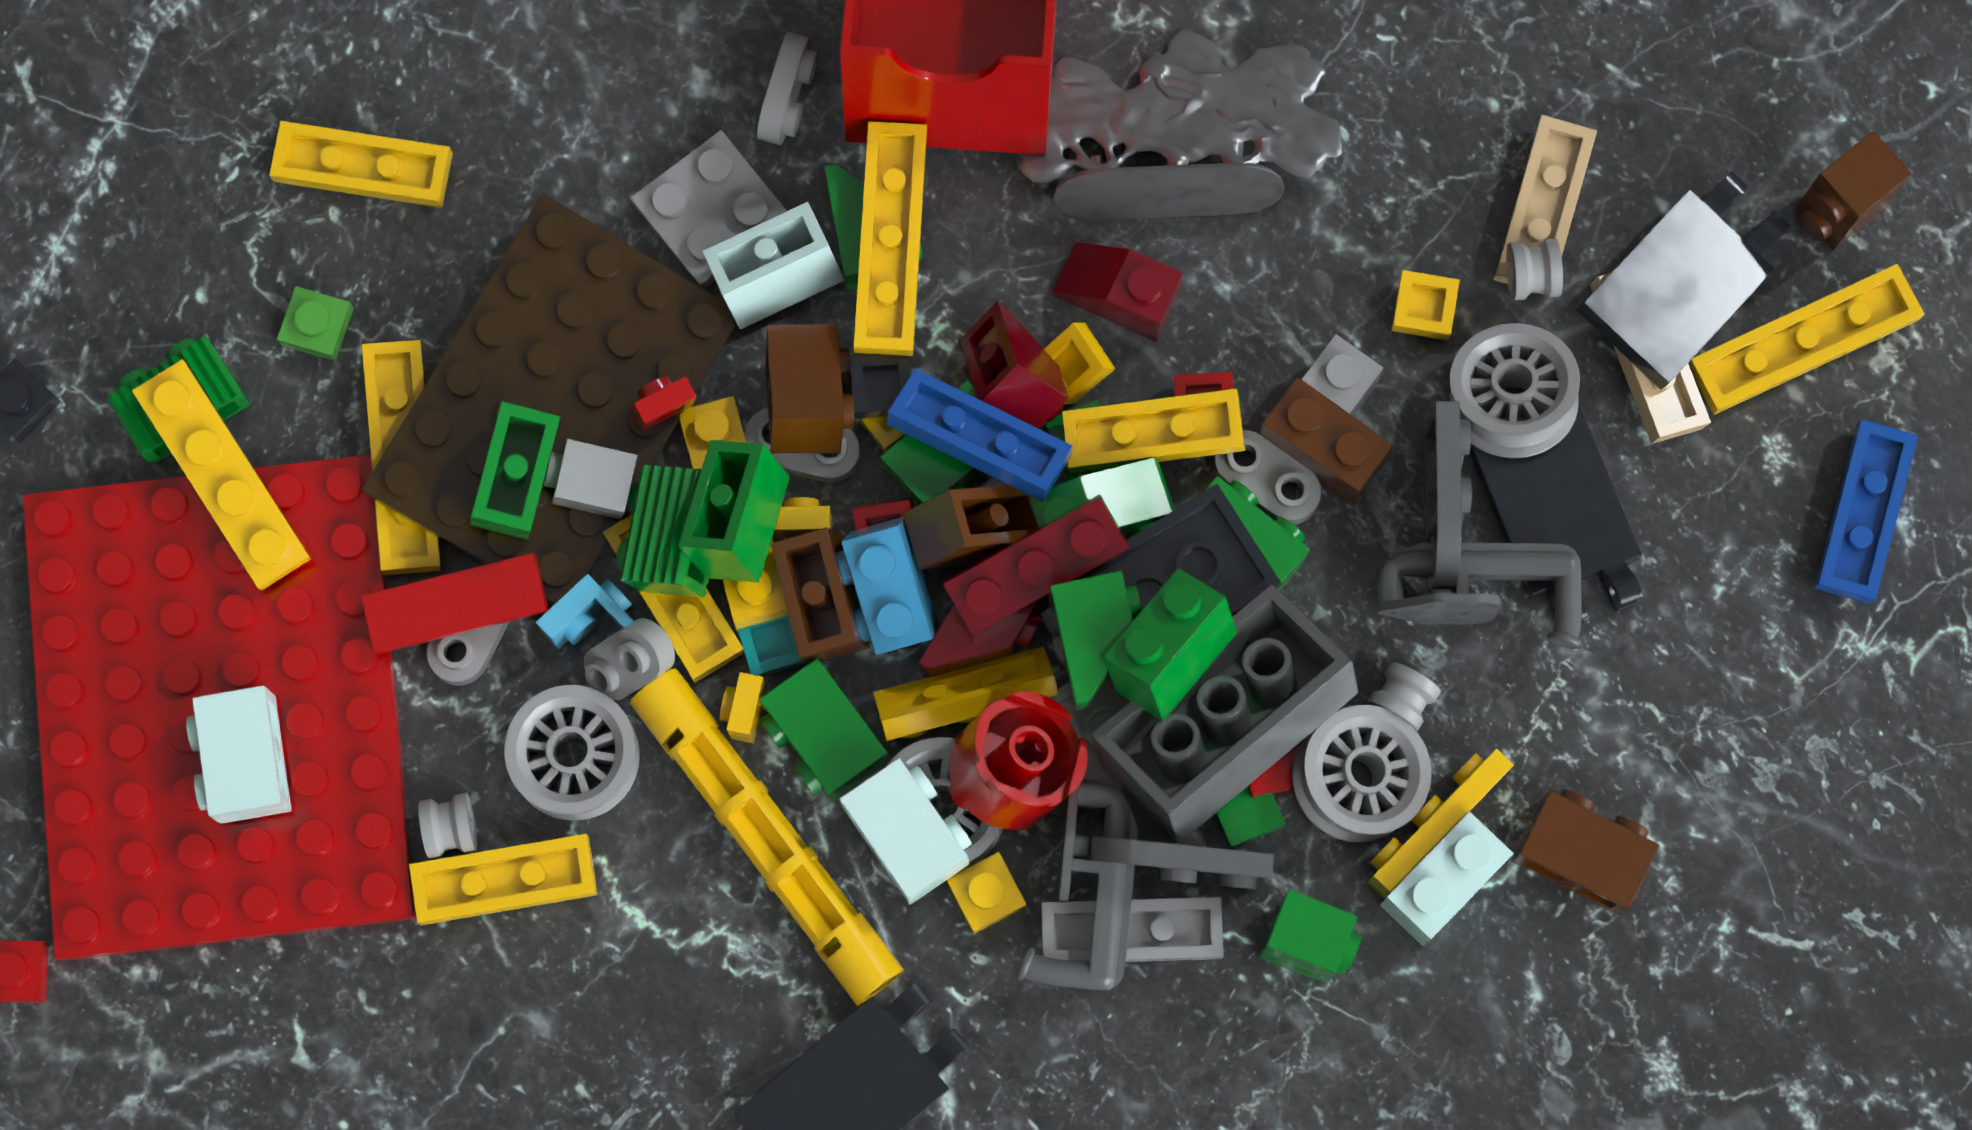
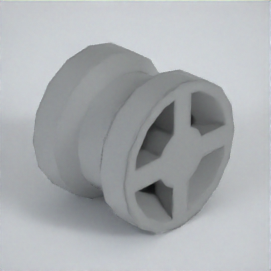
(1534, 269)
(1405, 693)
(447, 826)

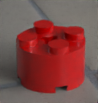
(1017, 761)

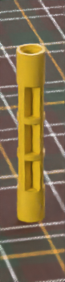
(765, 835)

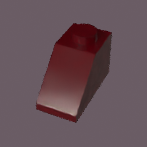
(1120, 287)
(1013, 368)
(957, 648)

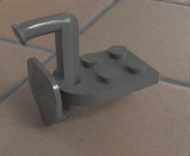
(1452, 564)
(1115, 860)

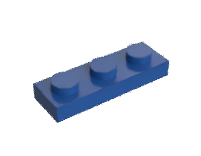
(979, 435)
(1866, 511)

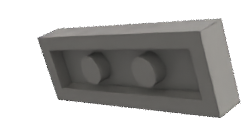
(1157, 929)

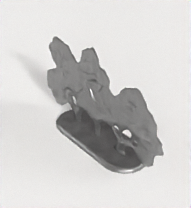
(1185, 111)

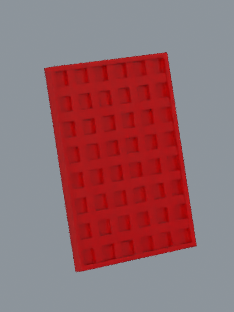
(136, 619)

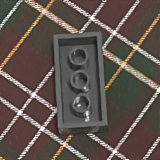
(1235, 722)

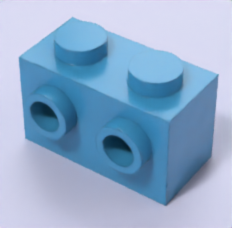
(889, 585)

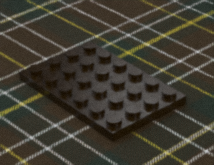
(564, 331)

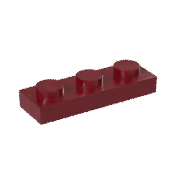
(1035, 563)

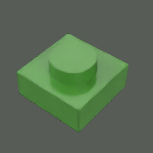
(315, 323)

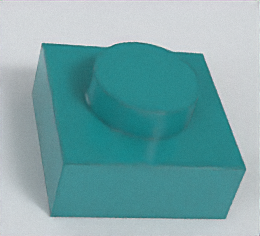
(770, 647)

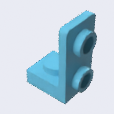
(574, 613)

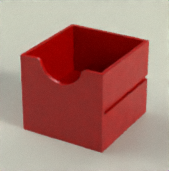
(956, 65)

